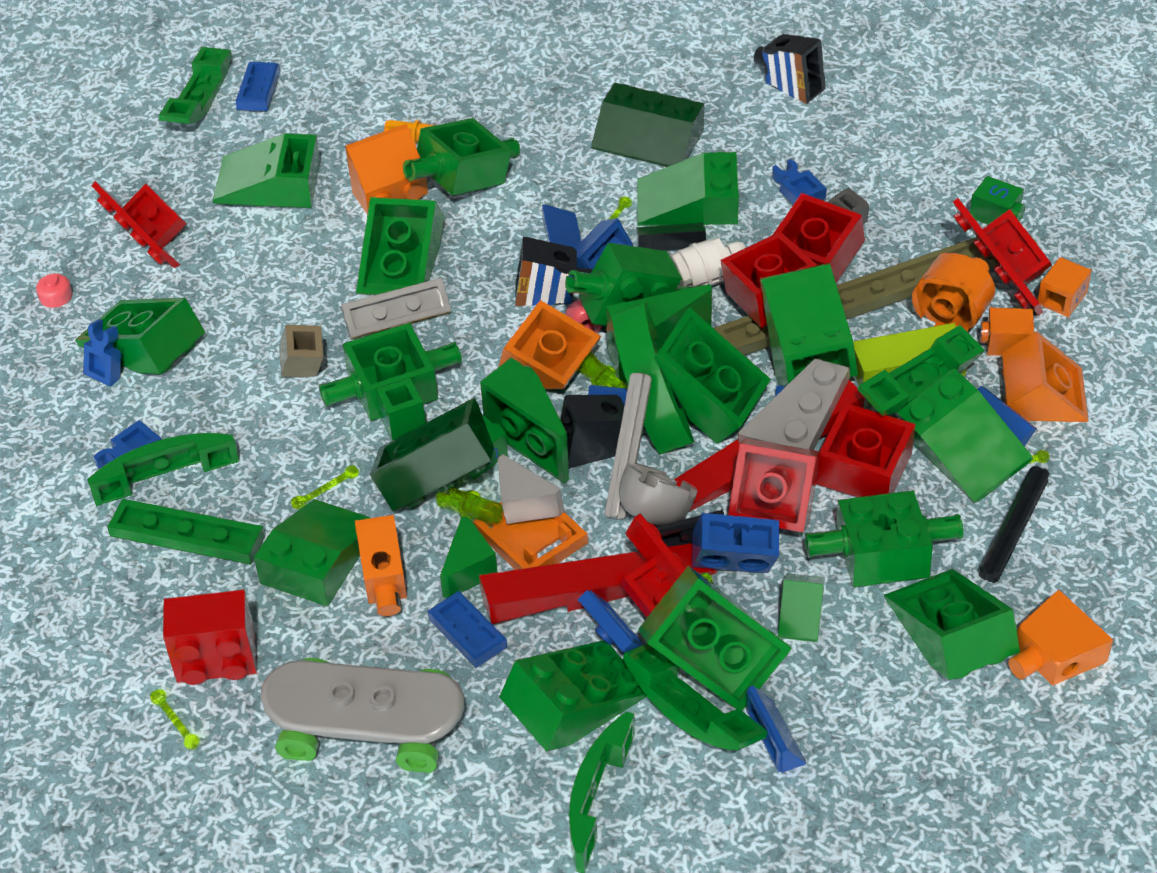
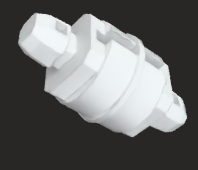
(701, 261)

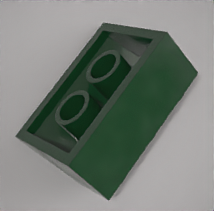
(648, 125)
(433, 456)

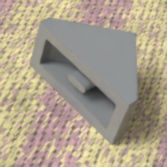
(526, 494)

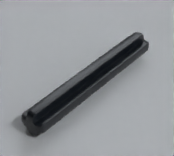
(1014, 524)

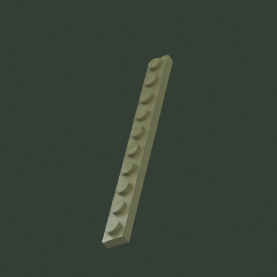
(856, 295)

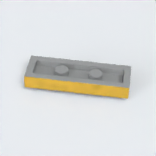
(395, 308)

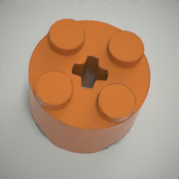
(954, 290)

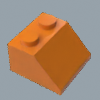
(377, 167)
(550, 345)
(1043, 382)

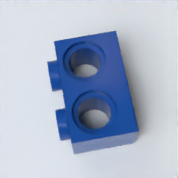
(735, 543)

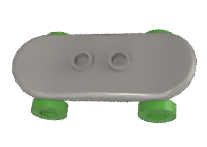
(364, 705)

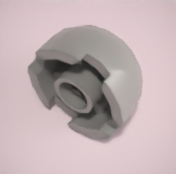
(654, 494)

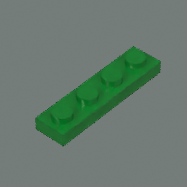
(186, 531)

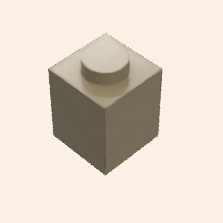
(301, 351)

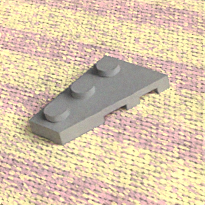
(801, 408)

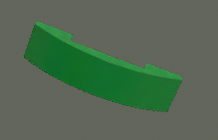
(200, 91)
(636, 348)
(896, 389)
(158, 458)
(687, 707)
(609, 748)

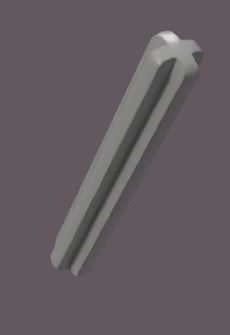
(628, 439)

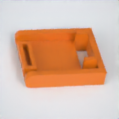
(522, 541)

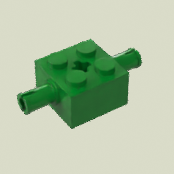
(461, 156)
(623, 276)
(386, 360)
(884, 538)

